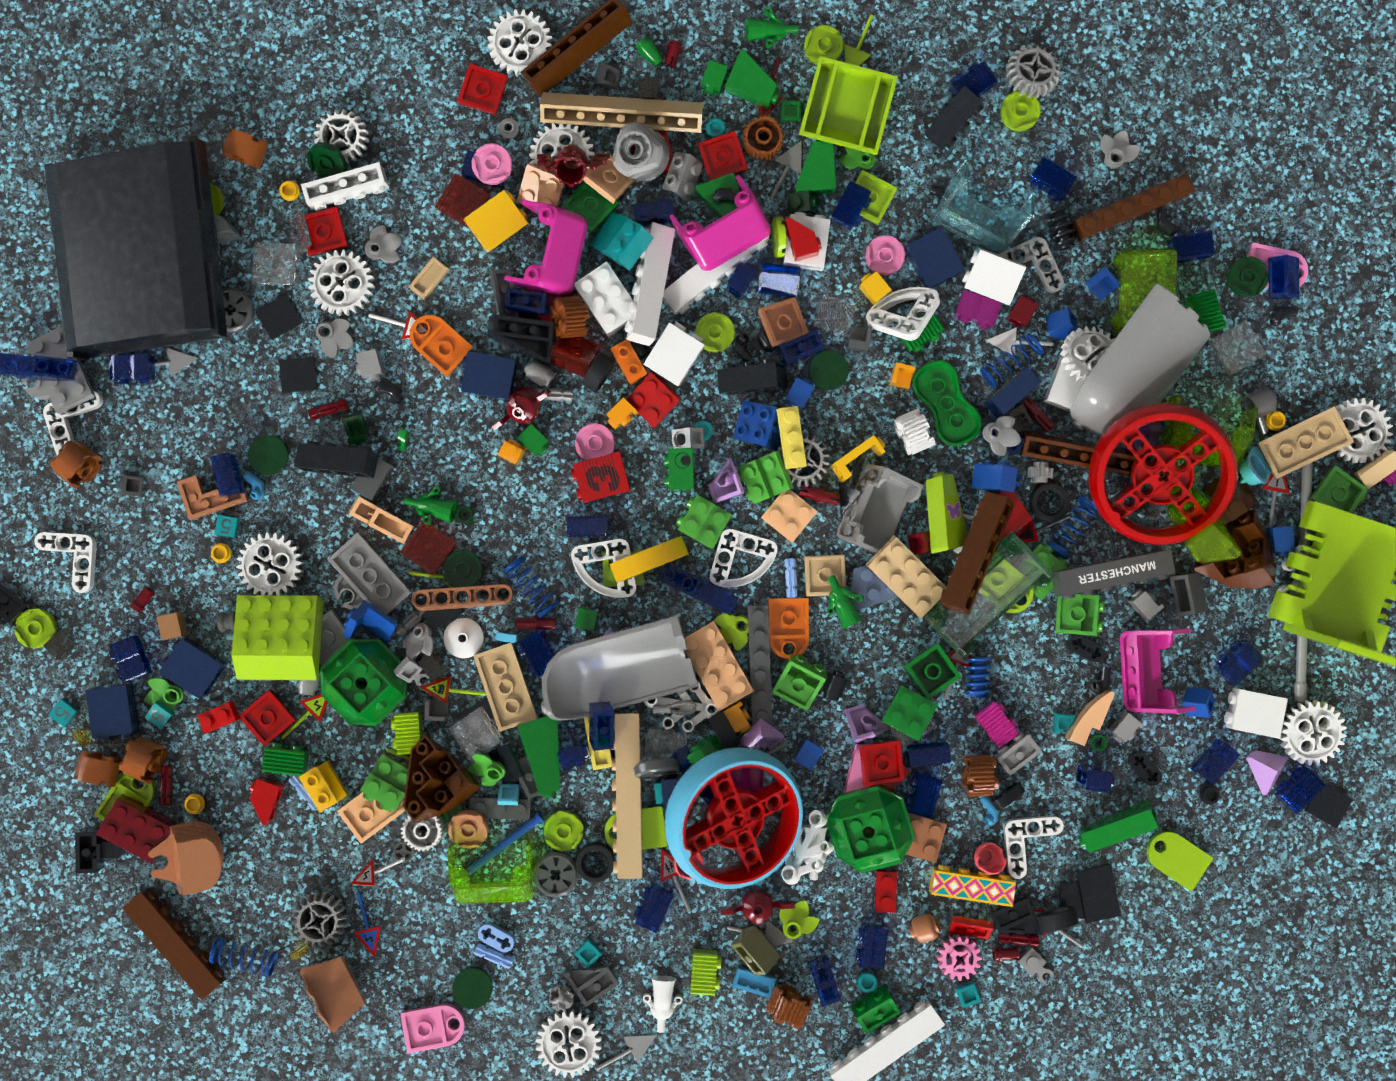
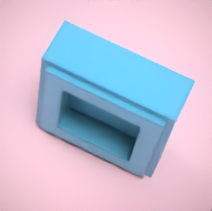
(507, 637)
(508, 794)

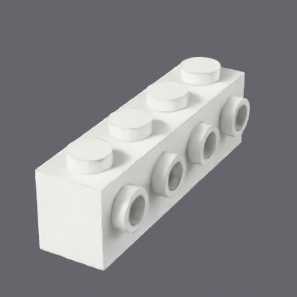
(345, 186)

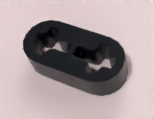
(1087, 644)
(1141, 771)
(1008, 795)

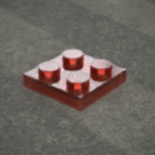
(461, 199)
(428, 547)

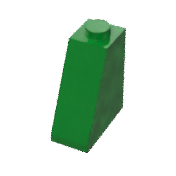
(751, 82)
(818, 170)
(706, 190)

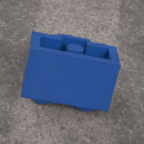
(995, 477)

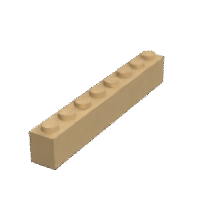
(621, 111)
(628, 797)

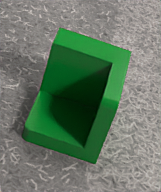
(586, 619)

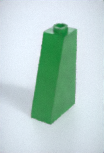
(541, 749)
(1119, 826)

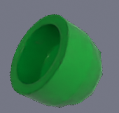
(1103, 744)

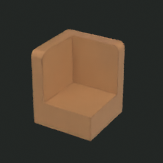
(172, 625)

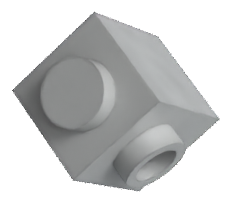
(370, 365)

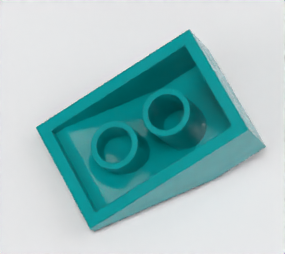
(621, 240)

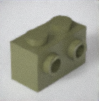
(755, 950)

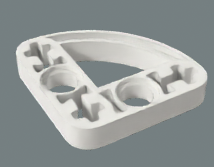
(920, 294)
(738, 545)
(588, 580)

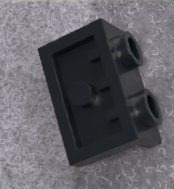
(10, 607)

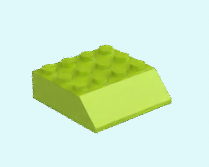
(848, 105)
(277, 637)

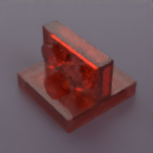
(574, 354)

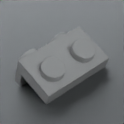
(683, 175)
(1017, 753)

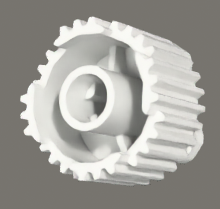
(914, 431)
(420, 840)

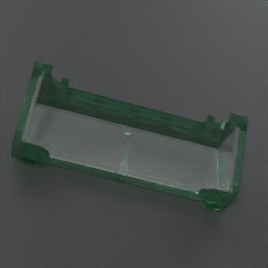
(1009, 577)

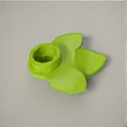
(730, 629)
(800, 918)

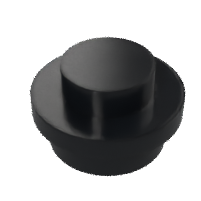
(1209, 794)

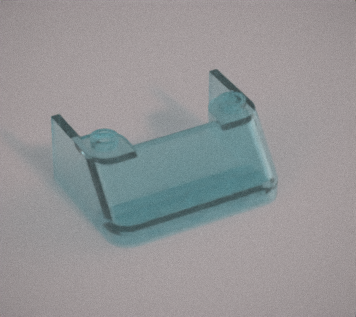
(977, 222)

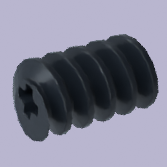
(1061, 229)

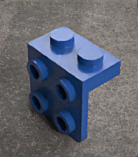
(372, 619)

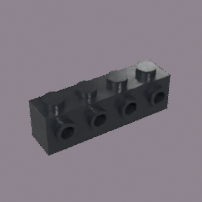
(336, 460)

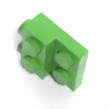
(765, 477)
(1340, 491)
(703, 521)
(1045, 554)
(1080, 615)
(800, 681)
(386, 783)

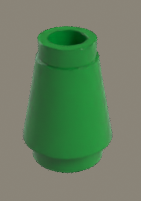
(649, 51)

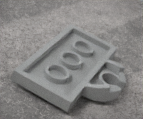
(63, 394)
(366, 577)

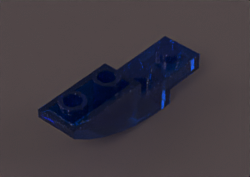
(38, 367)
(698, 588)

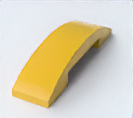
(649, 559)

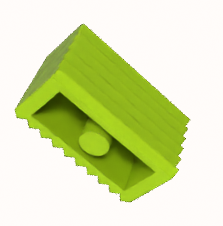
(407, 730)
(704, 972)

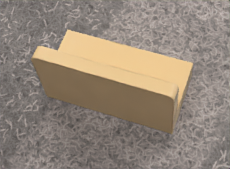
(1377, 469)

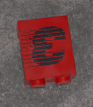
(600, 477)

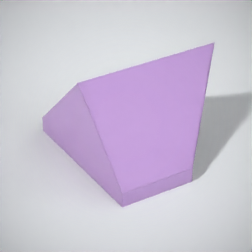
(726, 483)
(864, 723)
(761, 735)
(1266, 768)

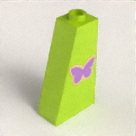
(944, 513)

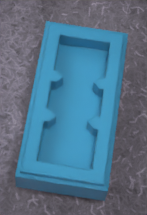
(746, 980)

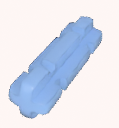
(791, 578)
(295, 781)
(493, 955)

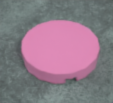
(492, 164)
(885, 255)
(594, 441)

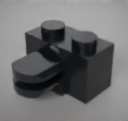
(92, 850)

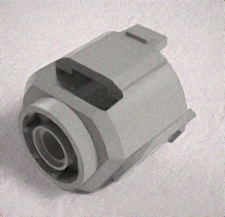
(650, 153)

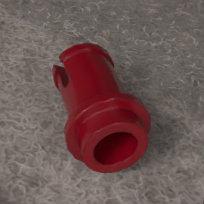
(674, 48)
(142, 599)
(1005, 954)

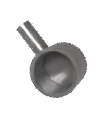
(1265, 402)

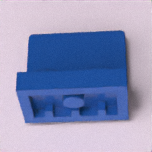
(758, 425)

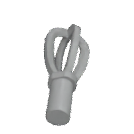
(669, 708)

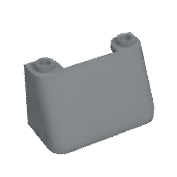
(877, 511)

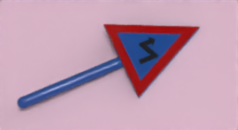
(368, 936)

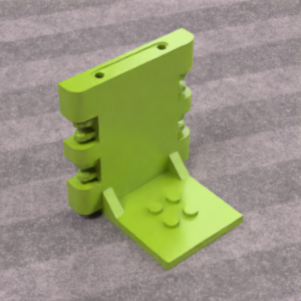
(1341, 582)

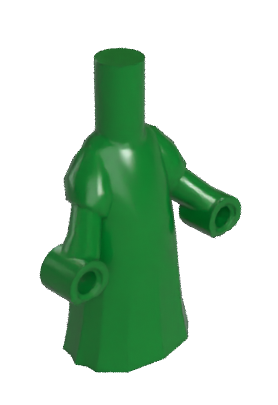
(764, 29)
(435, 507)
(841, 602)

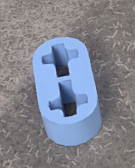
(499, 933)

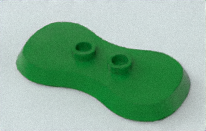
(954, 416)

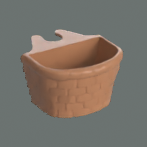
(192, 856)
(333, 991)

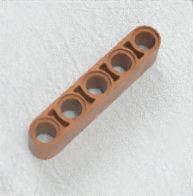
(452, 594)

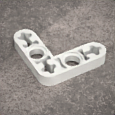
(65, 423)
(80, 552)
(1018, 837)

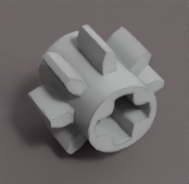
(1040, 472)
(561, 998)

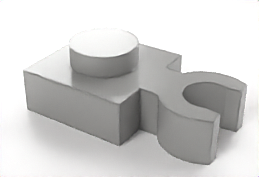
(410, 670)
(1033, 963)

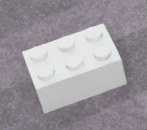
(605, 298)

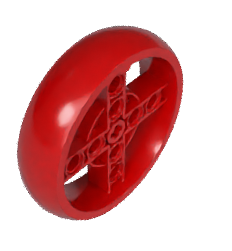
(1211, 437)

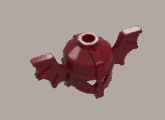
(571, 164)
(523, 406)
(754, 898)

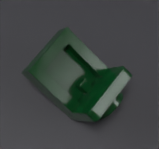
(803, 202)
(355, 428)

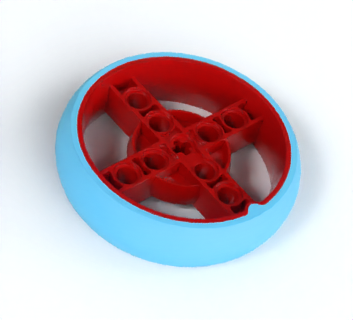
(734, 818)

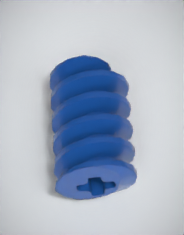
(977, 676)

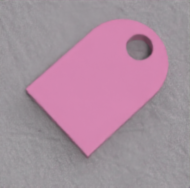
(1264, 252)
(430, 1027)

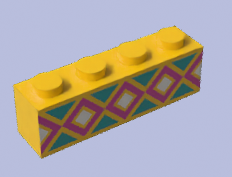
(972, 886)

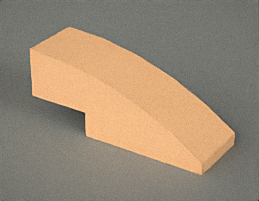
(380, 519)
(1090, 717)

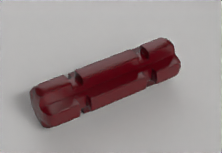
(328, 409)
(166, 785)
(1019, 939)

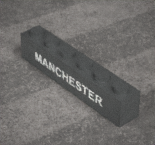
(1113, 572)

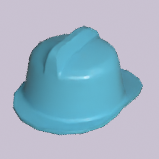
(1254, 468)

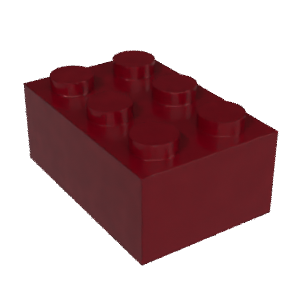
(135, 827)

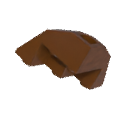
(1256, 564)
(435, 781)

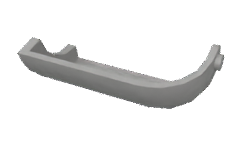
(1140, 362)
(618, 670)

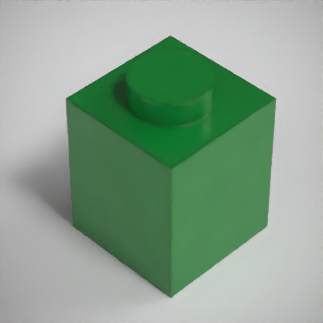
(714, 78)
(534, 440)

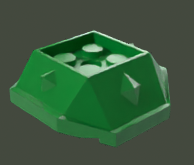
(375, 663)
(872, 808)

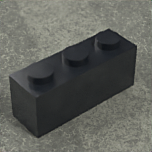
(955, 118)

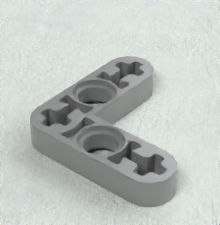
(1031, 254)

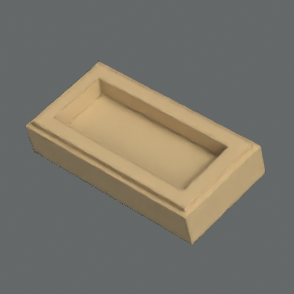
(429, 278)

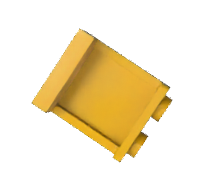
(496, 220)
(839, 467)
(323, 786)

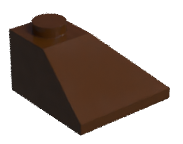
(1241, 502)

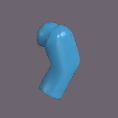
(257, 485)
(992, 813)

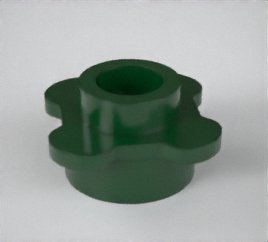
(461, 509)

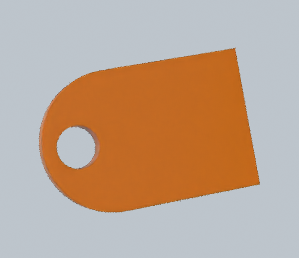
(440, 344)
(788, 624)

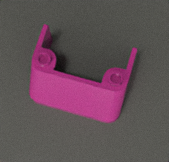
(727, 235)
(561, 254)
(1143, 671)

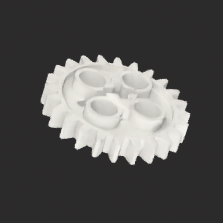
(505, 33)
(552, 140)
(330, 268)
(1082, 346)
(1365, 447)
(277, 548)
(1312, 732)
(550, 1045)

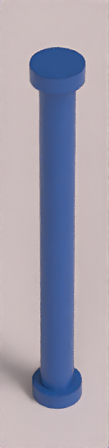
(505, 843)

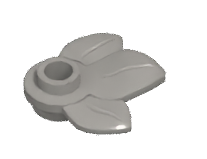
(1118, 147)
(386, 243)
(336, 338)
(1004, 435)
(419, 641)

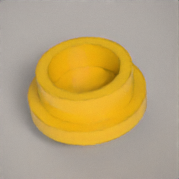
(289, 190)
(1275, 420)
(221, 553)
(194, 804)

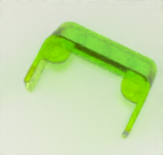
(1179, 432)
(1211, 543)
(517, 889)

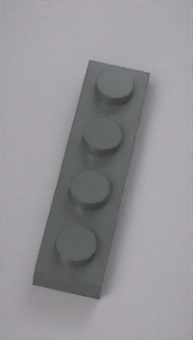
(499, 289)

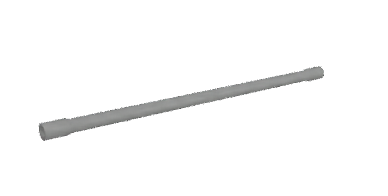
(1300, 684)

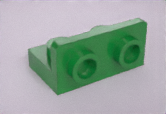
(875, 1009)

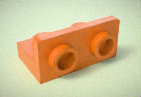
(628, 362)

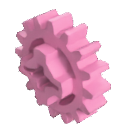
(963, 951)

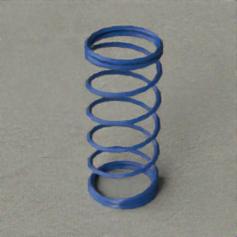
(989, 377)
(1057, 548)
(513, 566)
(268, 970)

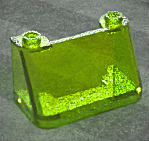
(1138, 276)

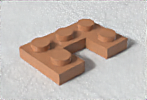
(200, 504)

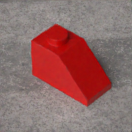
(802, 240)
(265, 798)

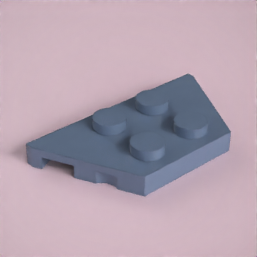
(870, 586)

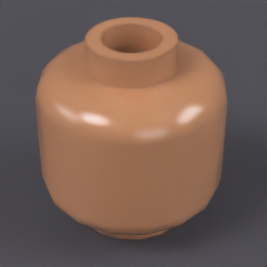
(924, 928)

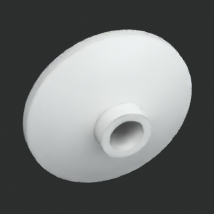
(473, 634)

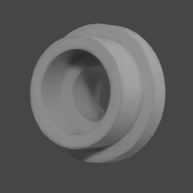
(508, 134)

